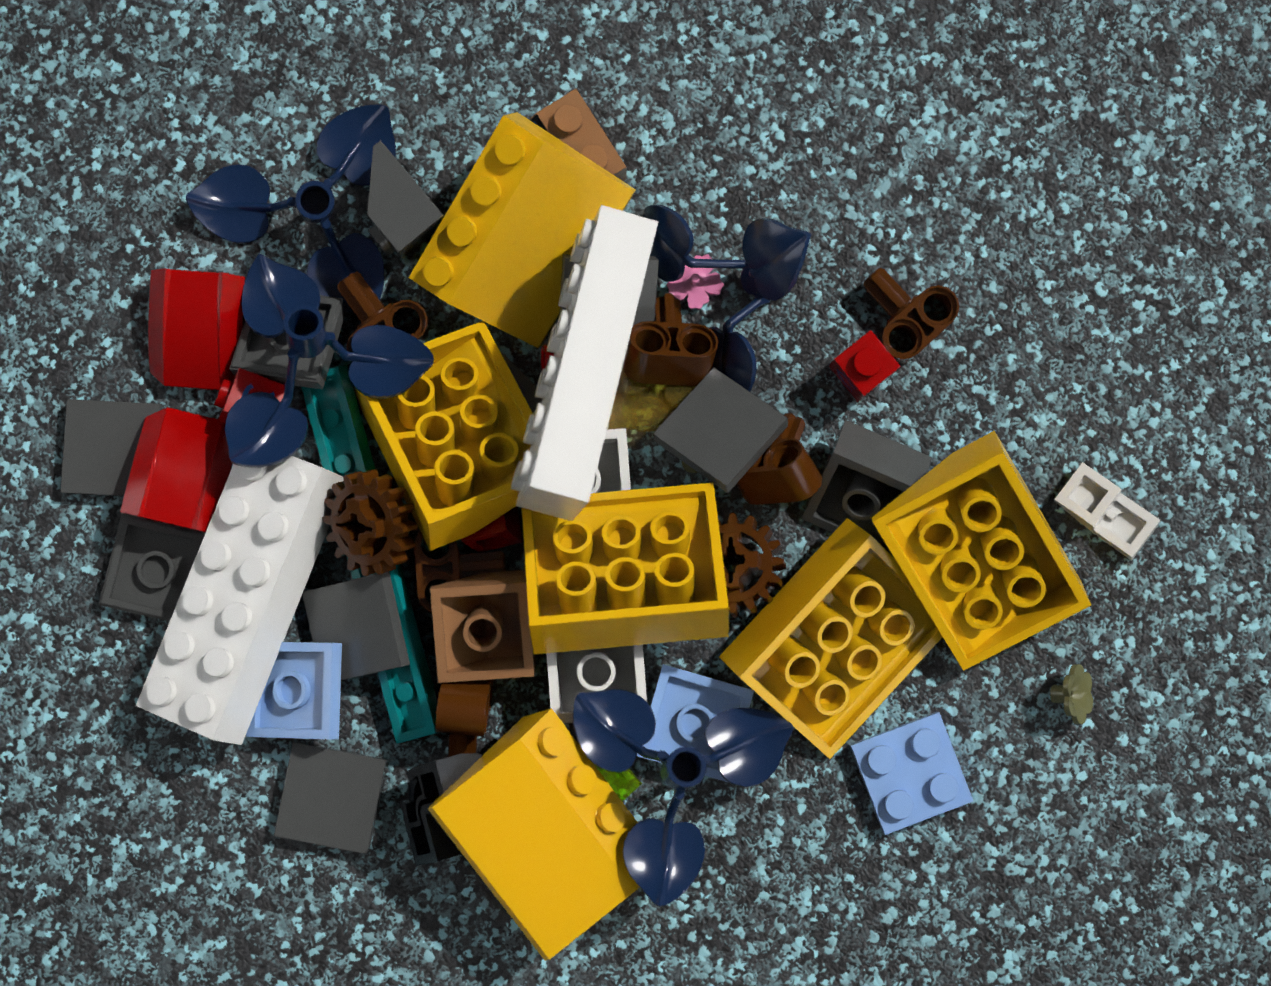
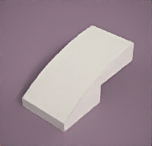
(1107, 511)

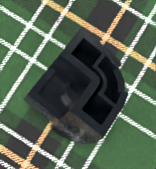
(427, 784)

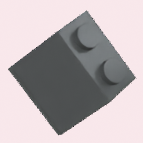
(398, 206)
(862, 478)

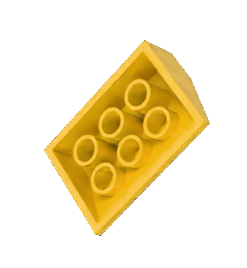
(511, 226)
(454, 436)
(980, 553)
(627, 571)
(835, 639)
(541, 831)

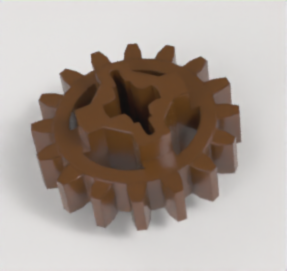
(370, 522)
(753, 564)

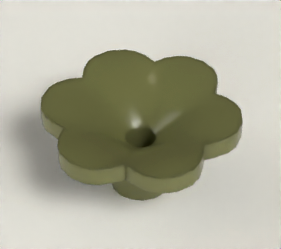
(1074, 694)

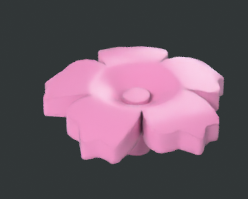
(697, 285)

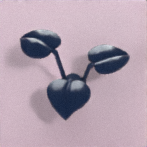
(236, 198)
(769, 272)
(286, 300)
(611, 732)

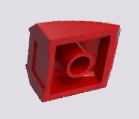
(193, 326)
(178, 469)

